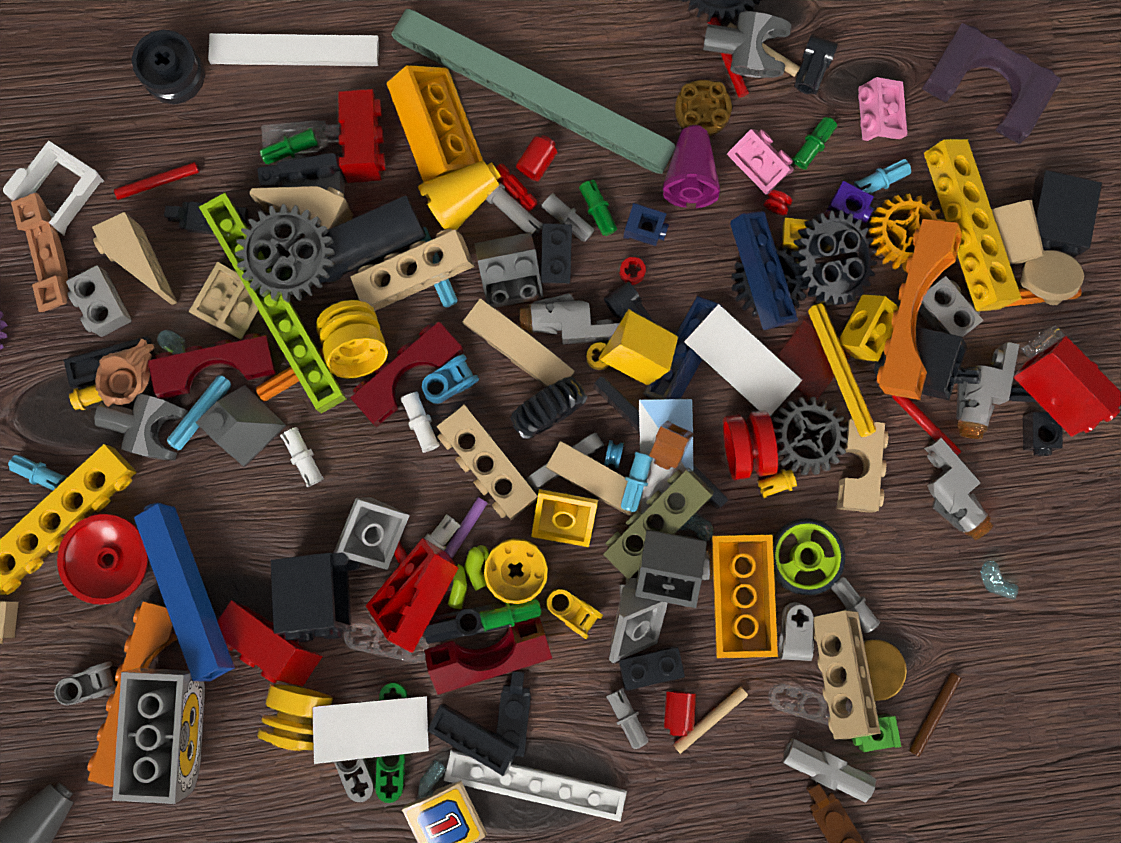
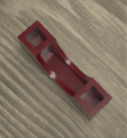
(174, 374)
(378, 395)
(457, 667)

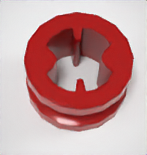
(778, 202)
(640, 274)

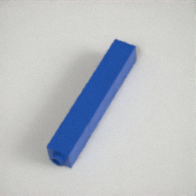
(183, 592)

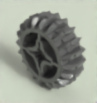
(830, 423)

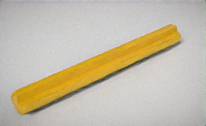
(842, 370)

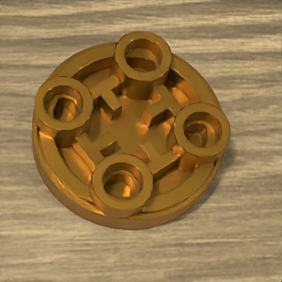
(704, 105)
(885, 667)

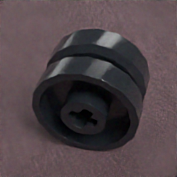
(168, 66)

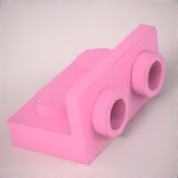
(882, 109)
(761, 160)

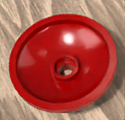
(84, 564)

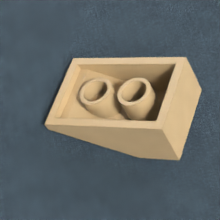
(325, 204)
(128, 245)

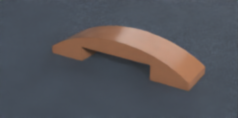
(46, 251)

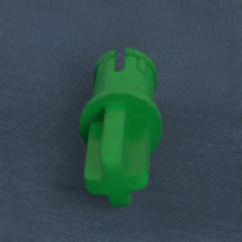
(814, 143)
(289, 146)
(598, 207)
(510, 614)

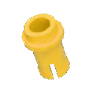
(84, 397)
(777, 483)

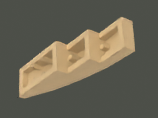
(516, 344)
(590, 476)

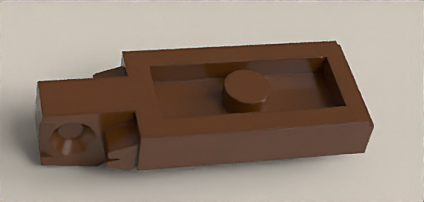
(832, 817)

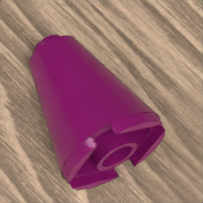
(692, 170)

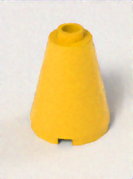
(460, 192)

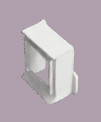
(28, 181)

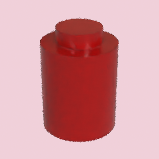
(537, 157)
(679, 712)

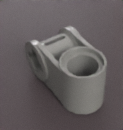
(796, 638)
(91, 684)

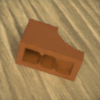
(670, 445)

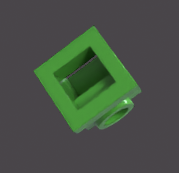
(888, 738)

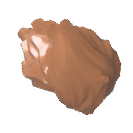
(124, 374)

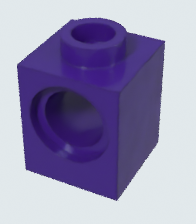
(850, 193)

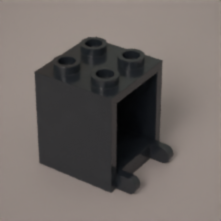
(312, 596)

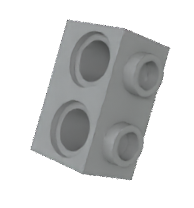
(103, 298)
(942, 316)

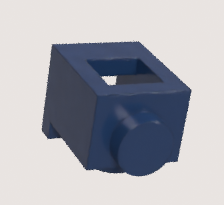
(643, 216)

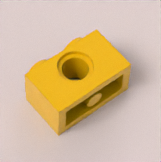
(869, 328)

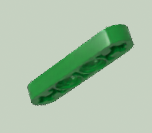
(398, 780)

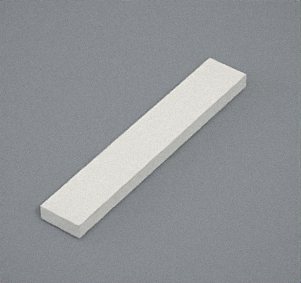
(293, 49)
(538, 786)

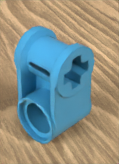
(450, 379)

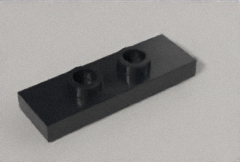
(473, 739)

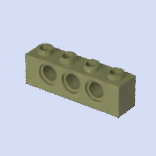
(695, 492)

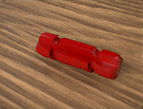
(515, 188)

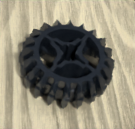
(794, 283)
(548, 407)

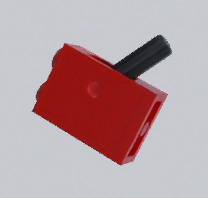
(1067, 387)

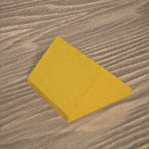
(640, 348)
(564, 518)

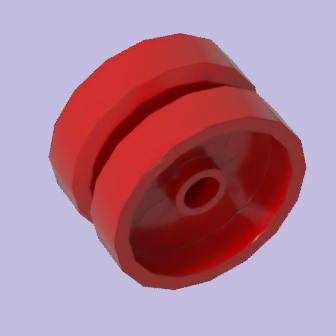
(750, 445)

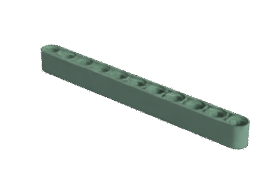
(533, 91)

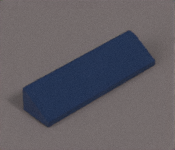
(763, 270)
(685, 360)

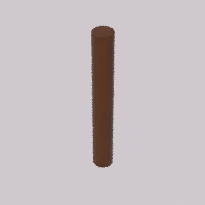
(935, 714)

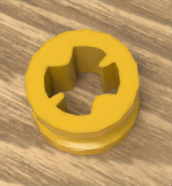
(596, 365)

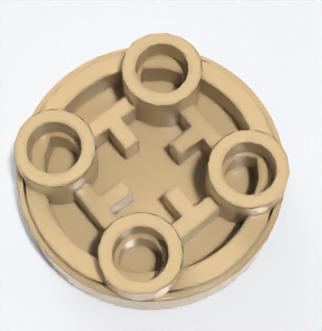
(1053, 276)

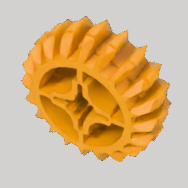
(884, 227)

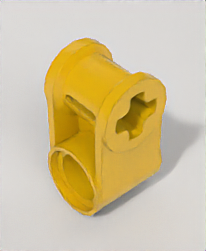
(574, 613)

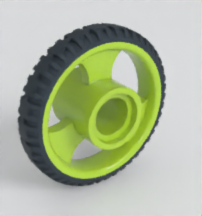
(832, 567)

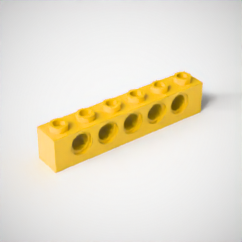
(966, 203)
(61, 502)

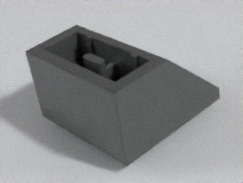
(509, 270)
(671, 568)

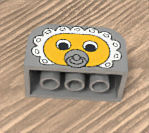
(158, 735)

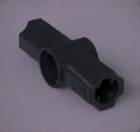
(448, 625)

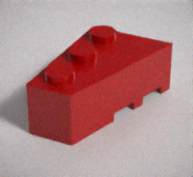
(360, 136)
(412, 594)
(259, 646)

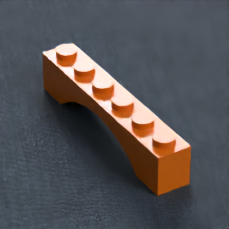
(934, 251)
(150, 636)

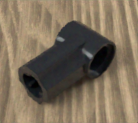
(816, 58)
(625, 298)

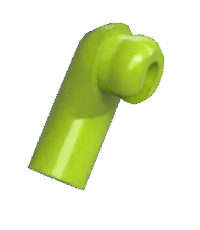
(474, 564)
(458, 589)

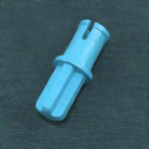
(884, 177)
(35, 472)
(636, 482)

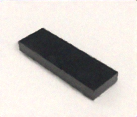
(83, 368)

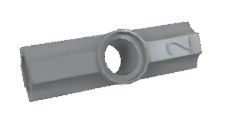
(829, 770)

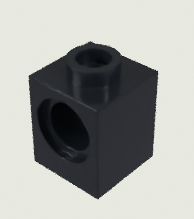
(1031, 440)

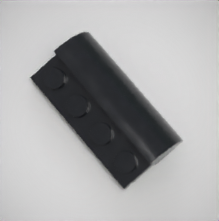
(371, 237)

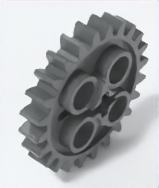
(266, 235)

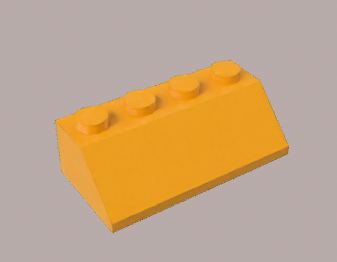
(433, 120)
(744, 596)

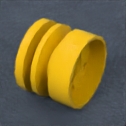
(351, 339)
(516, 588)
(294, 717)

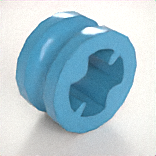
(613, 454)

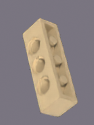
(454, 261)
(464, 423)
(857, 686)

